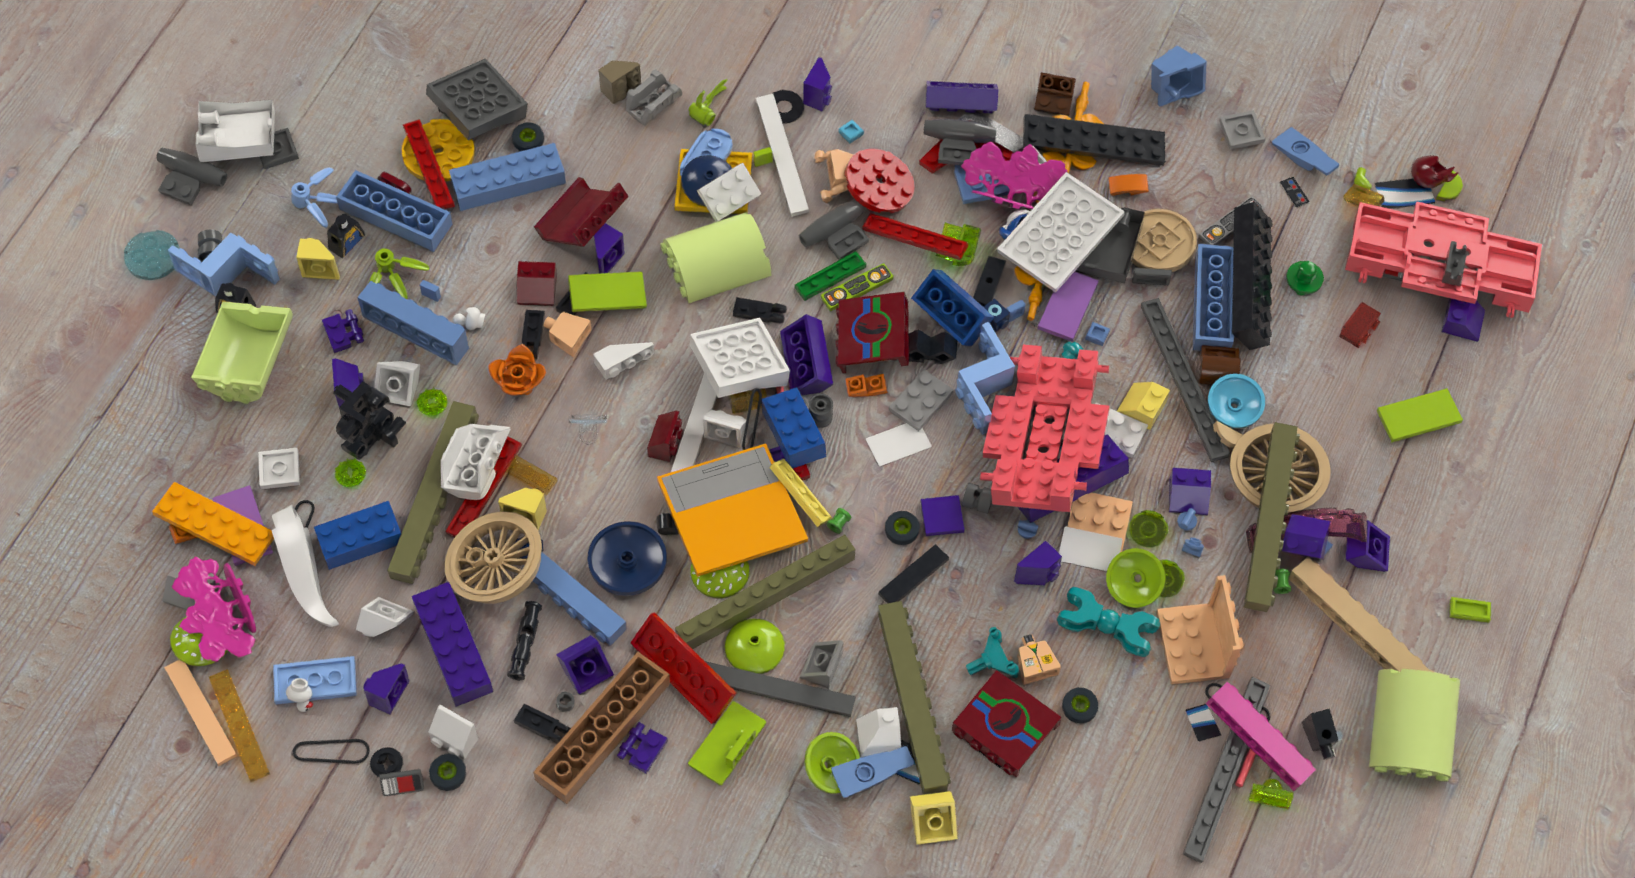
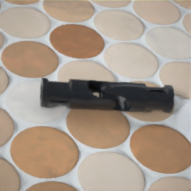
(521, 653)

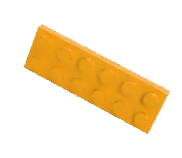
(214, 523)

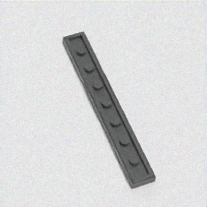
(785, 690)

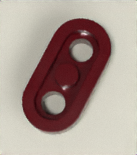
(395, 182)

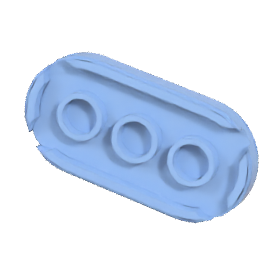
(713, 143)

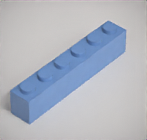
(578, 601)

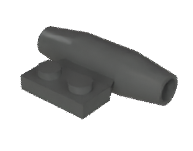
(958, 138)
(187, 174)
(838, 229)

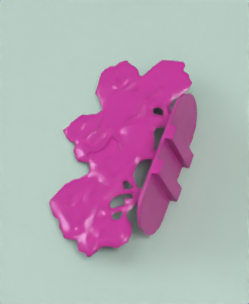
(1020, 173)
(211, 613)

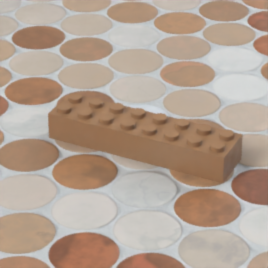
(601, 727)

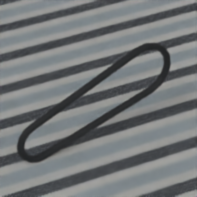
(331, 760)

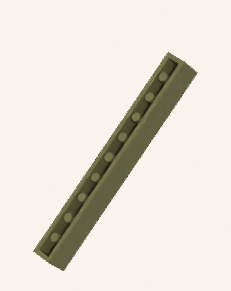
(428, 502)
(1271, 516)
(766, 592)
(912, 698)

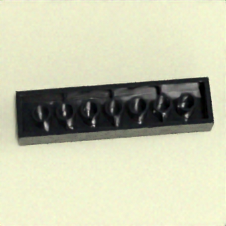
(1252, 276)

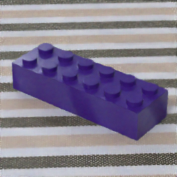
(1112, 466)
(452, 644)

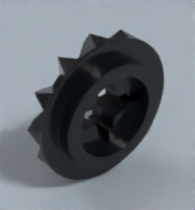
(380, 757)

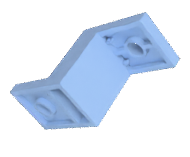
(224, 263)
(985, 378)

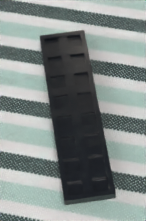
(1094, 139)

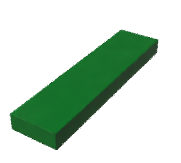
(830, 275)

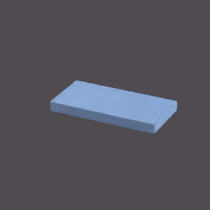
(325, 677)

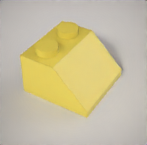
(316, 260)
(1144, 402)
(527, 503)
(934, 817)

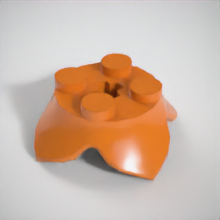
(519, 361)

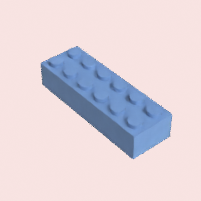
(507, 176)
(394, 210)
(1213, 296)
(413, 322)

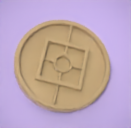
(1165, 241)

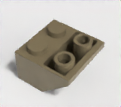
(618, 78)

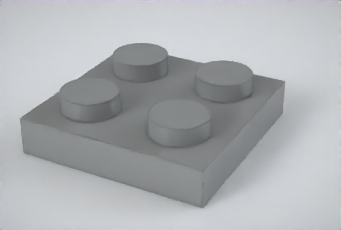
(1242, 130)

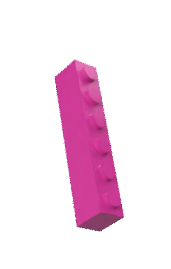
(1261, 736)

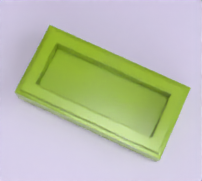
(1470, 609)

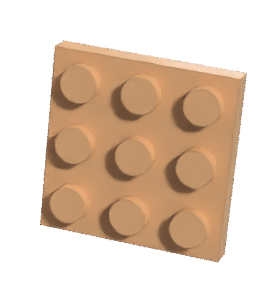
(1101, 515)

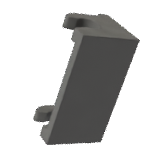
(1454, 264)

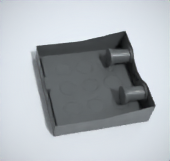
(477, 99)
(1115, 252)

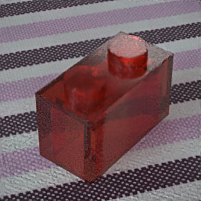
(1360, 325)

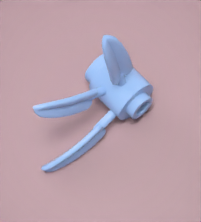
(301, 196)

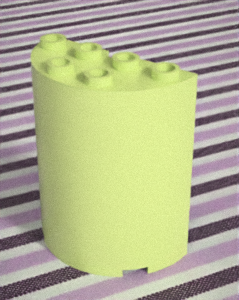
(717, 257)
(241, 350)
(1415, 723)

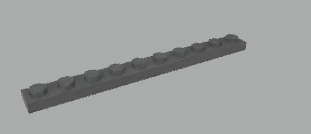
(1184, 379)
(1222, 781)

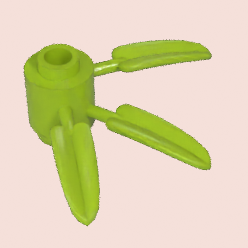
(701, 111)
(386, 263)

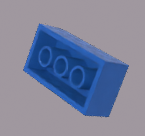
(952, 307)
(793, 428)
(358, 535)

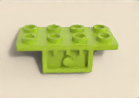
(727, 743)

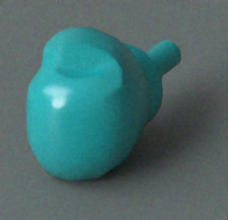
(1071, 350)

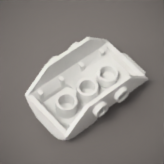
(471, 459)

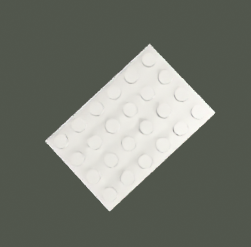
(1060, 232)

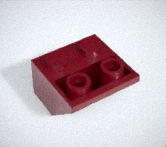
(665, 436)

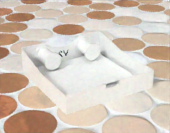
(235, 130)
(739, 358)

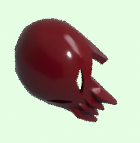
(1430, 173)

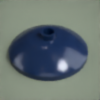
(695, 175)

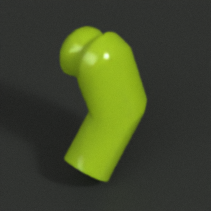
(1361, 180)

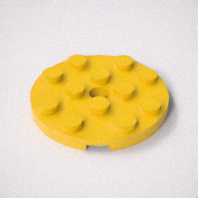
(443, 135)

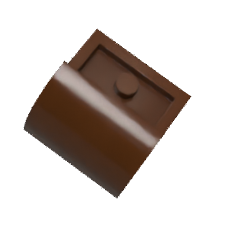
(1054, 94)
(1217, 362)

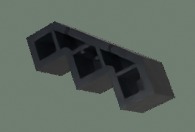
(939, 348)

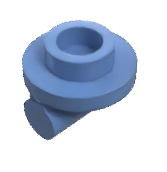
(1187, 520)
(1027, 529)
(1193, 546)

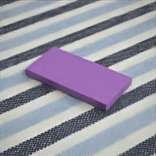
(1068, 306)
(243, 503)

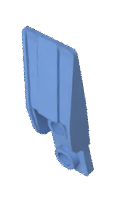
(1304, 152)
(870, 770)

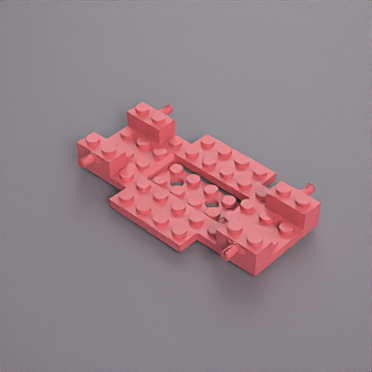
(1387, 236)
(1054, 388)

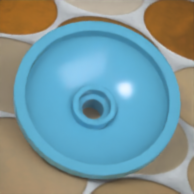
(1240, 391)

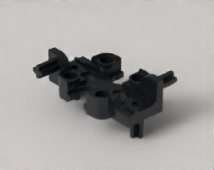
(365, 419)

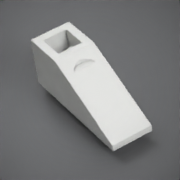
(619, 357)

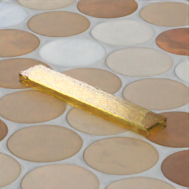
(239, 725)

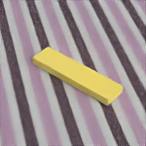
(800, 492)

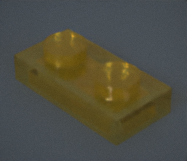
(1360, 194)

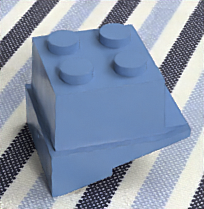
(1178, 75)

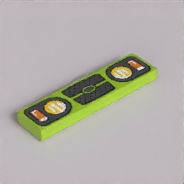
(857, 286)

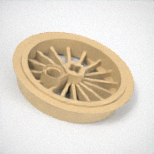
(1307, 444)
(493, 559)

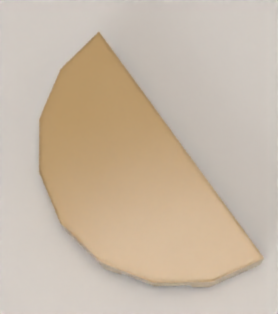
(1228, 436)

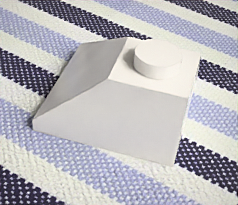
(397, 381)
(381, 616)
(879, 731)

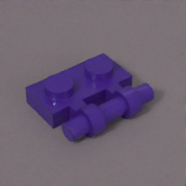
(337, 333)
(647, 751)

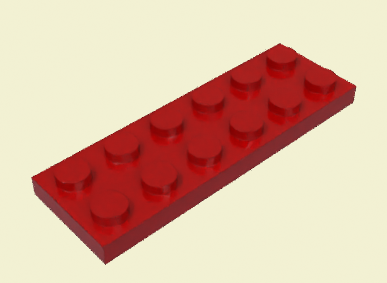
(685, 667)

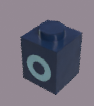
(1000, 314)

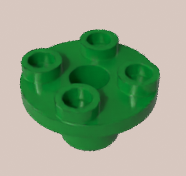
(1304, 277)

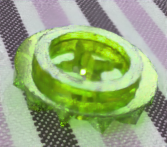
(433, 408)
(358, 473)

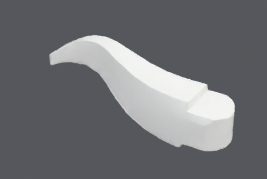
(299, 563)

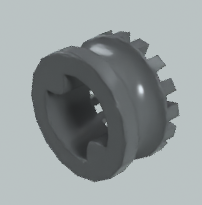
(569, 706)

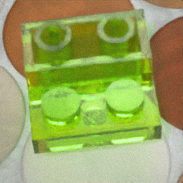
(966, 233)

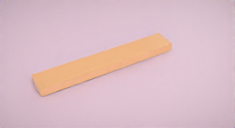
(200, 712)

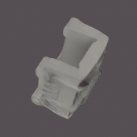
(647, 92)

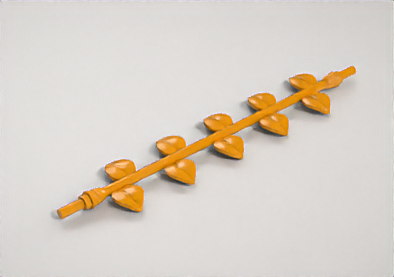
(1080, 162)

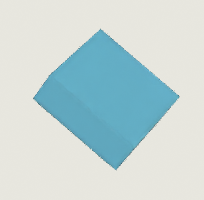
(851, 131)

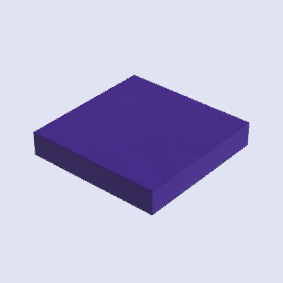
(942, 515)

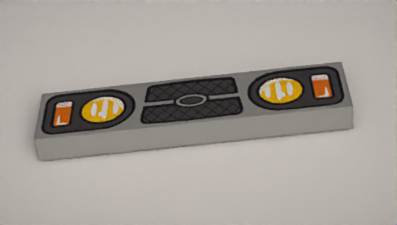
(1224, 226)

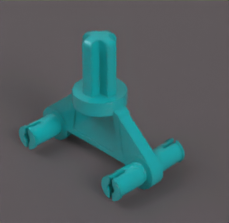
(993, 657)

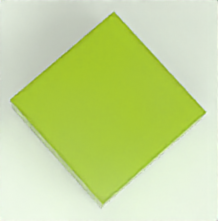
(762, 156)

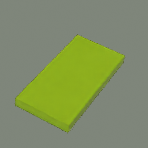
(607, 291)
(1419, 415)

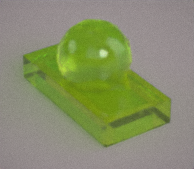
(1271, 794)

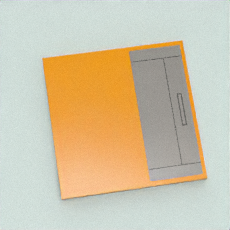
(731, 510)

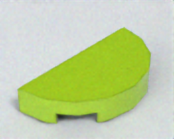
(1451, 189)

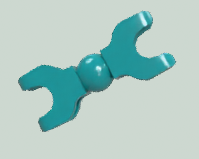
(1108, 621)

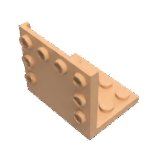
(1201, 638)

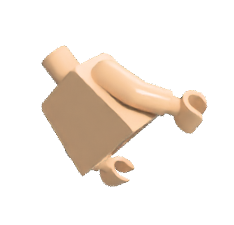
(836, 167)

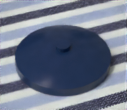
(627, 558)

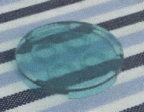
(148, 255)

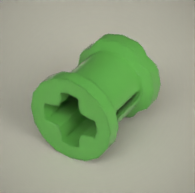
(838, 520)
(1283, 582)

